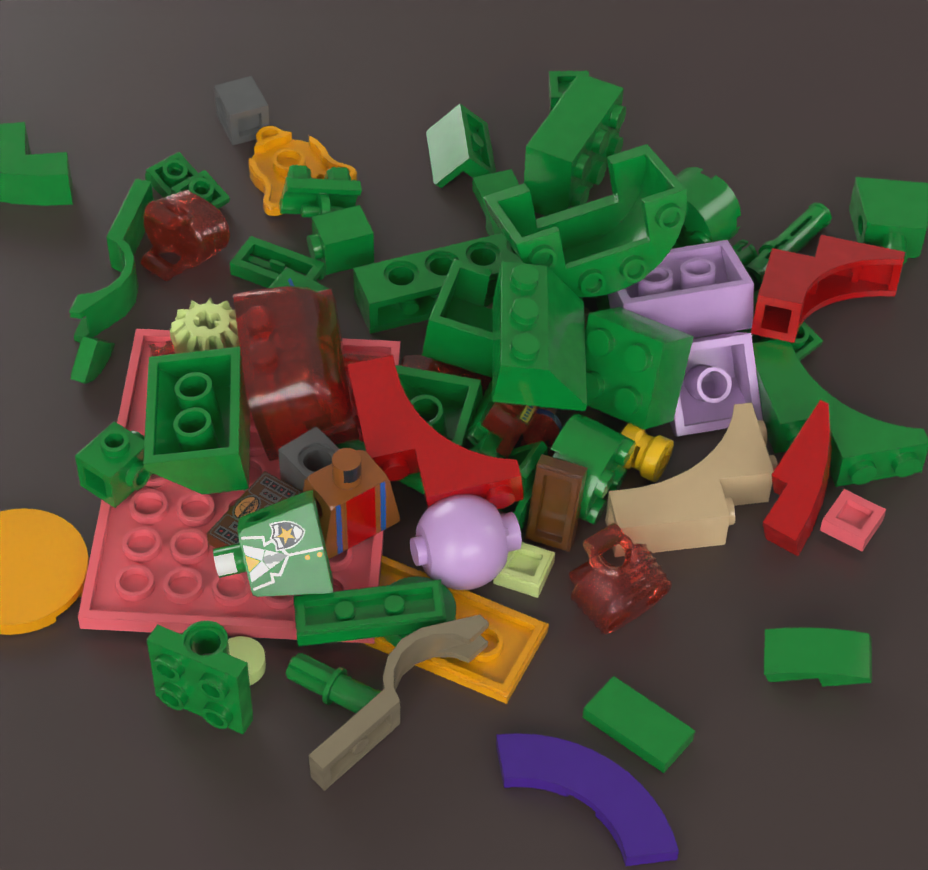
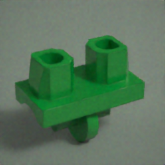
(318, 196)

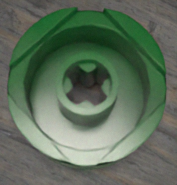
(710, 209)
(602, 452)

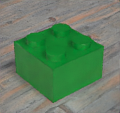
(634, 366)

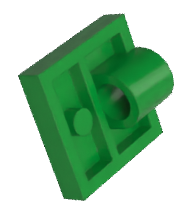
(206, 685)

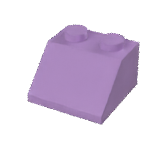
(716, 378)

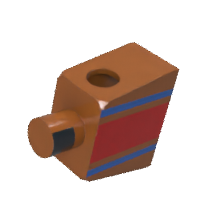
(352, 500)

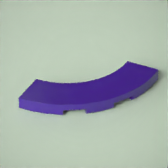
(599, 783)

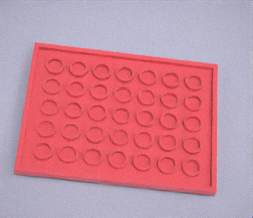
(154, 551)

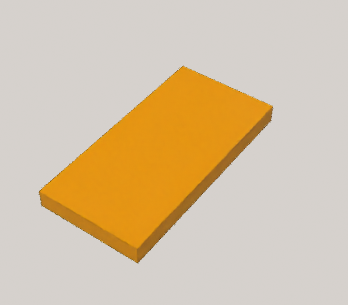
(510, 638)

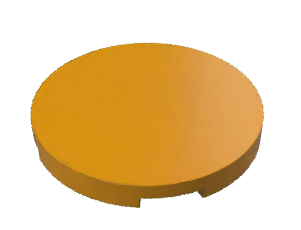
(39, 569)

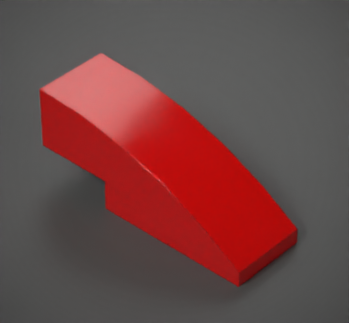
(801, 483)

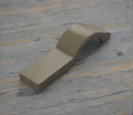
(382, 714)

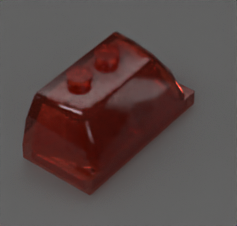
(294, 365)

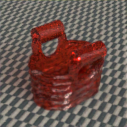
(185, 227)
(617, 594)

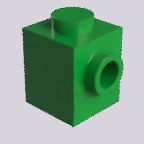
(113, 464)

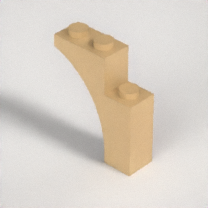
(700, 502)

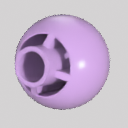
(464, 541)

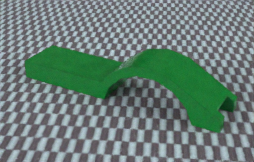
(123, 239)

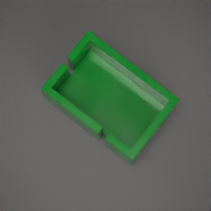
(574, 144)
(460, 323)

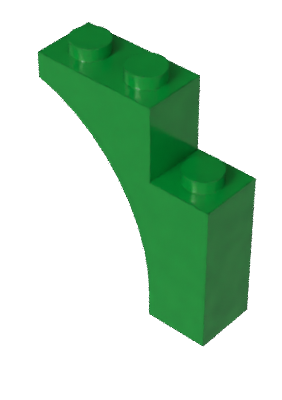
(860, 445)

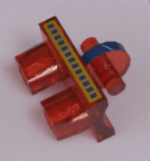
(512, 420)

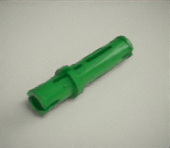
(792, 239)

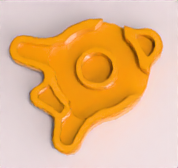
(276, 153)

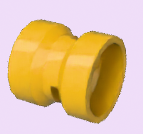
(649, 454)

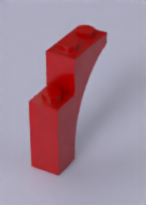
(802, 284)
(407, 444)

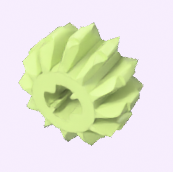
(204, 327)

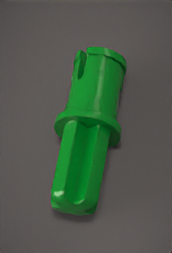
(330, 683)

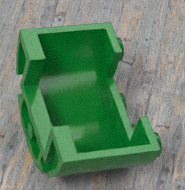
(604, 241)

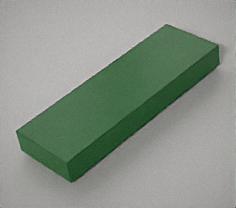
(368, 612)

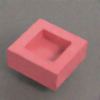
(853, 520)

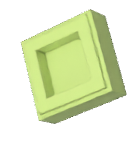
(526, 569)

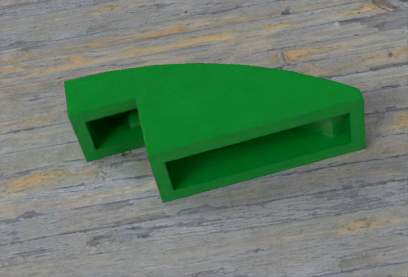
(31, 177)

